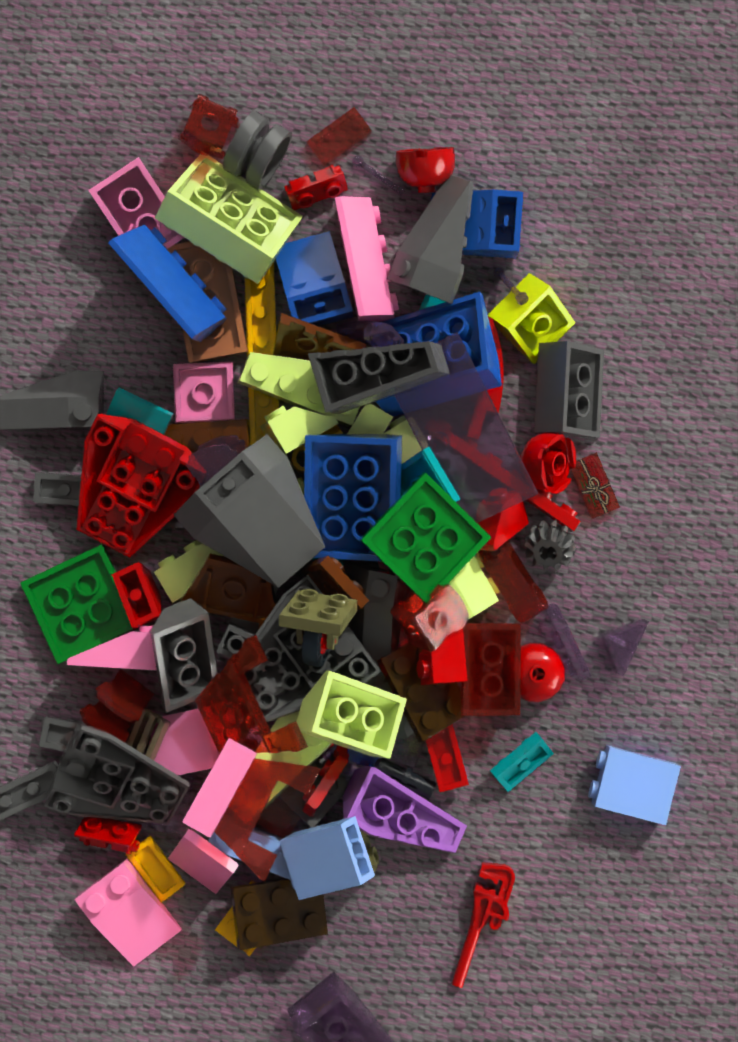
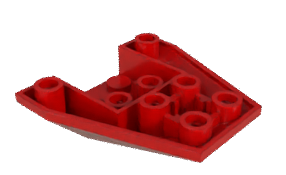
(130, 482)

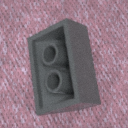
(569, 389)
(183, 653)

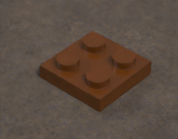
(331, 579)

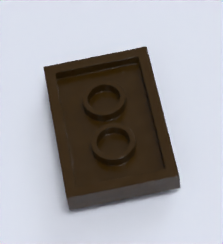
(427, 706)
(273, 915)

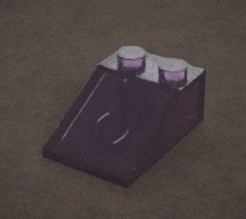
(335, 1015)

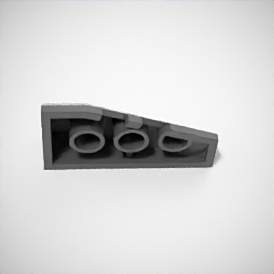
(433, 249)
(55, 404)
(374, 622)

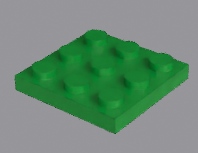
(425, 537)
(77, 604)

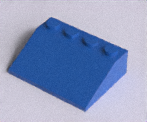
(169, 281)
(435, 323)
(350, 487)

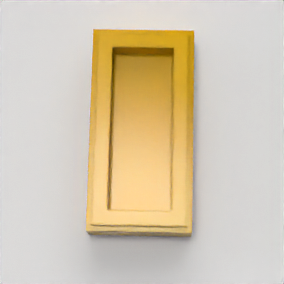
(156, 869)

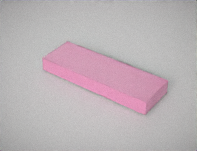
(219, 788)

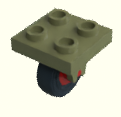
(317, 622)

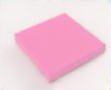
(203, 392)
(203, 861)

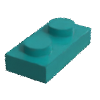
(521, 761)

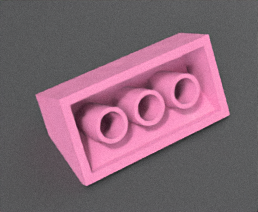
(364, 258)

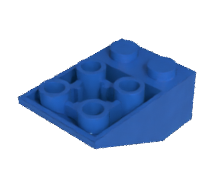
(494, 224)
(314, 280)

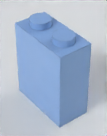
(634, 784)
(326, 858)

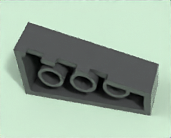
(372, 373)

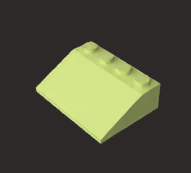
(228, 217)

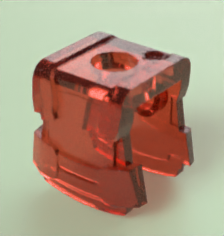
(205, 141)
(431, 622)
(118, 706)

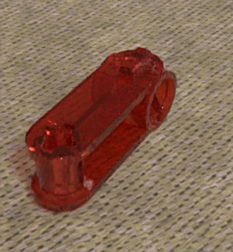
(514, 583)

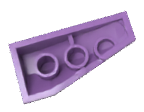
(397, 813)

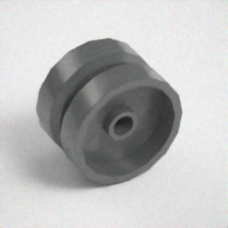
(257, 150)

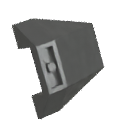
(255, 514)
(285, 678)
(113, 781)

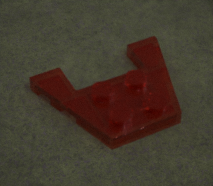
(234, 713)
(249, 804)

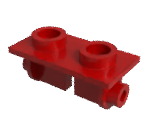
(329, 184)
(102, 832)

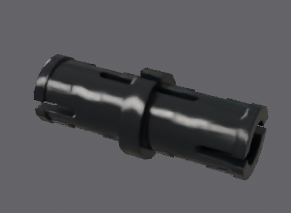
(409, 779)

